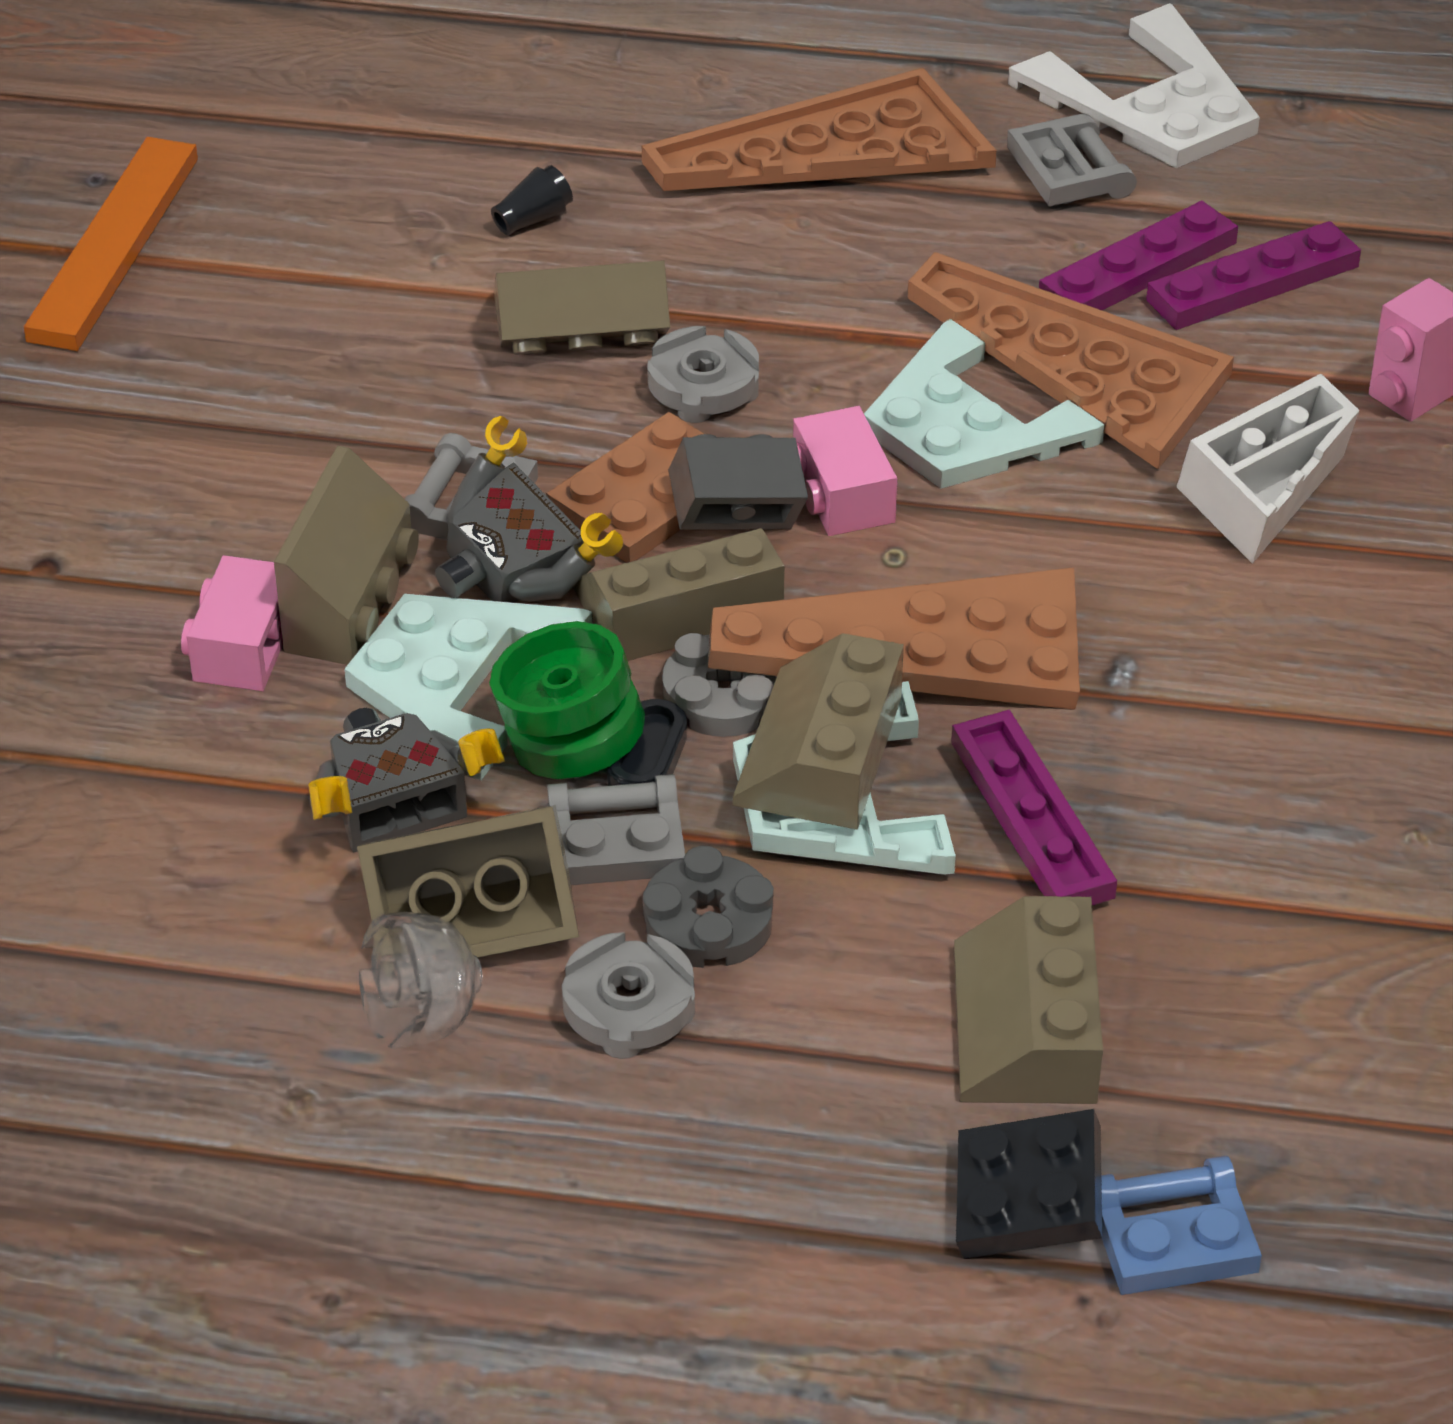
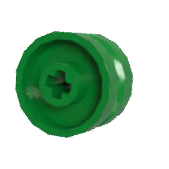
(567, 700)

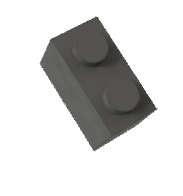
(737, 482)

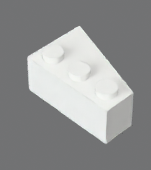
(1267, 462)

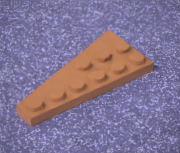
(856, 132)
(1117, 370)
(960, 638)

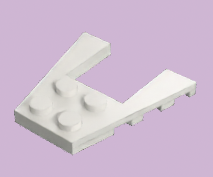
(1169, 119)

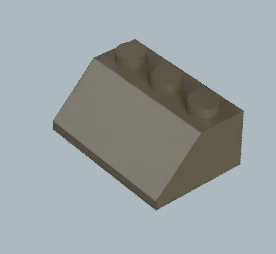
(582, 306)
(342, 560)
(675, 592)
(824, 732)
(490, 877)
(1029, 1005)

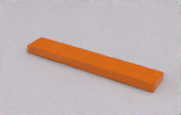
(110, 244)

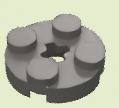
(726, 378)
(696, 691)
(631, 1022)

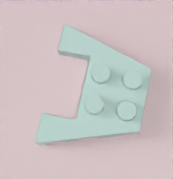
(954, 430)
(437, 654)
(903, 843)

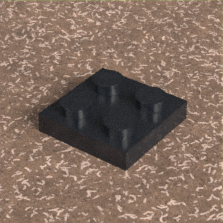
(1029, 1184)

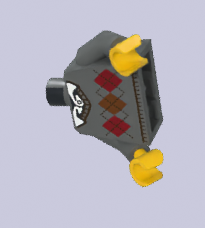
(513, 535)
(397, 776)

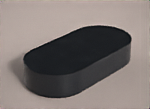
(657, 747)

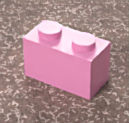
(1415, 351)
(845, 471)
(236, 626)

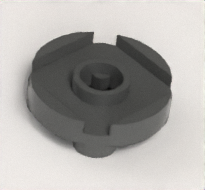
(717, 881)

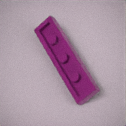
(1144, 257)
(1253, 275)
(1032, 809)

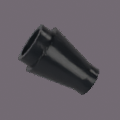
(533, 200)

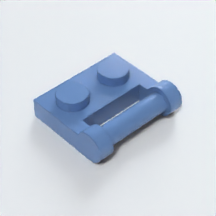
(1180, 1243)

